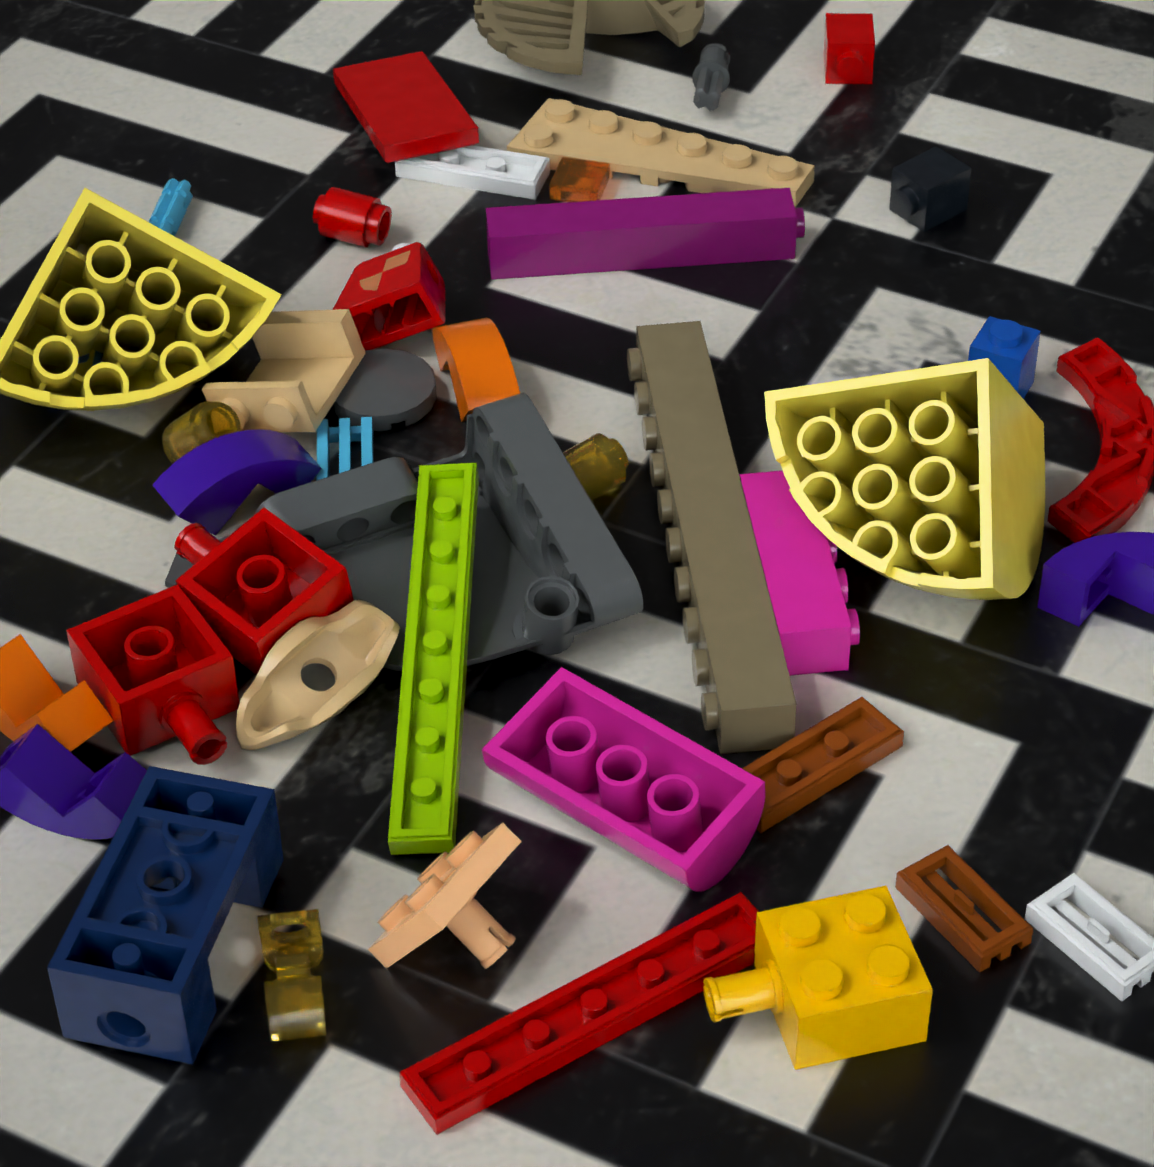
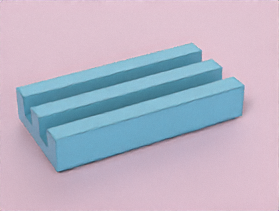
(344, 435)

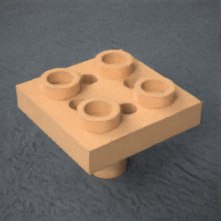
(449, 902)

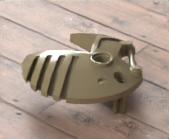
(552, 32)

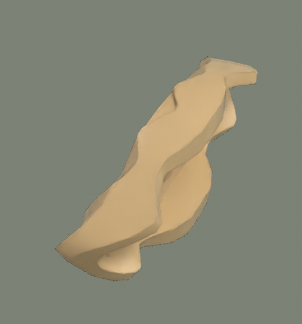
(348, 642)

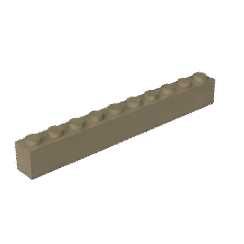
(712, 540)

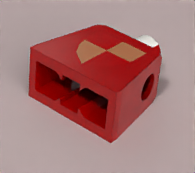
(394, 295)

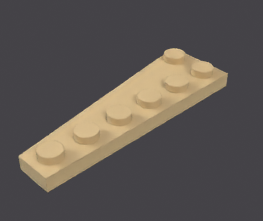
(656, 152)

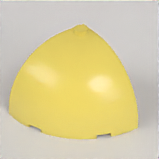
(139, 299)
(920, 474)

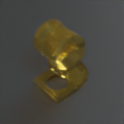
(295, 997)

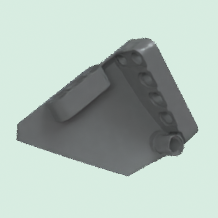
(539, 548)

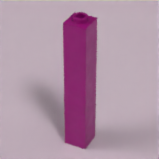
(642, 233)

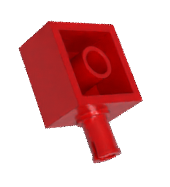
(259, 583)
(158, 674)

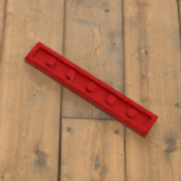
(581, 1015)

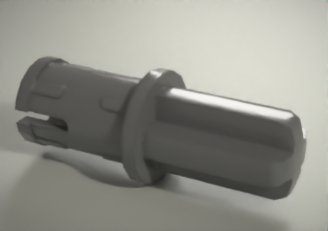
(711, 76)

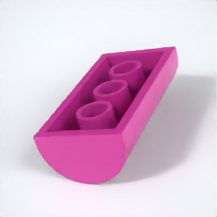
(630, 780)

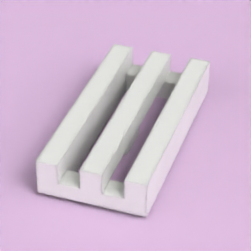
(1088, 940)

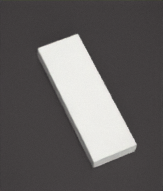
(480, 170)

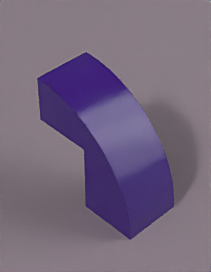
(220, 474)
(1091, 569)
(60, 793)

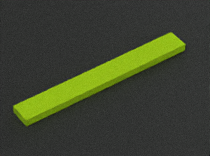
(434, 662)

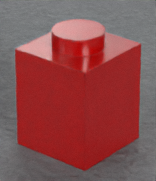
(849, 48)

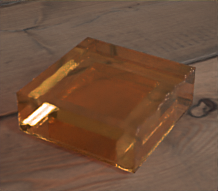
(579, 180)

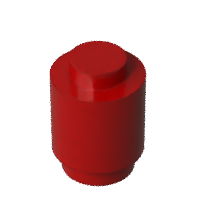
(352, 217)

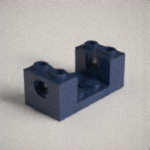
(137, 957)

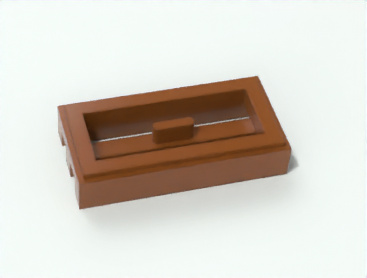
(954, 912)

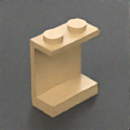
(299, 374)

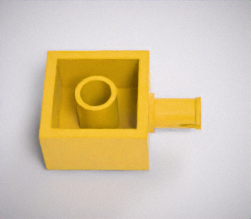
(833, 977)

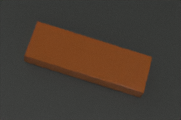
(823, 759)

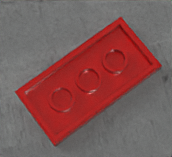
(405, 106)

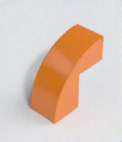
(476, 363)
(33, 698)

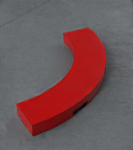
(1126, 432)

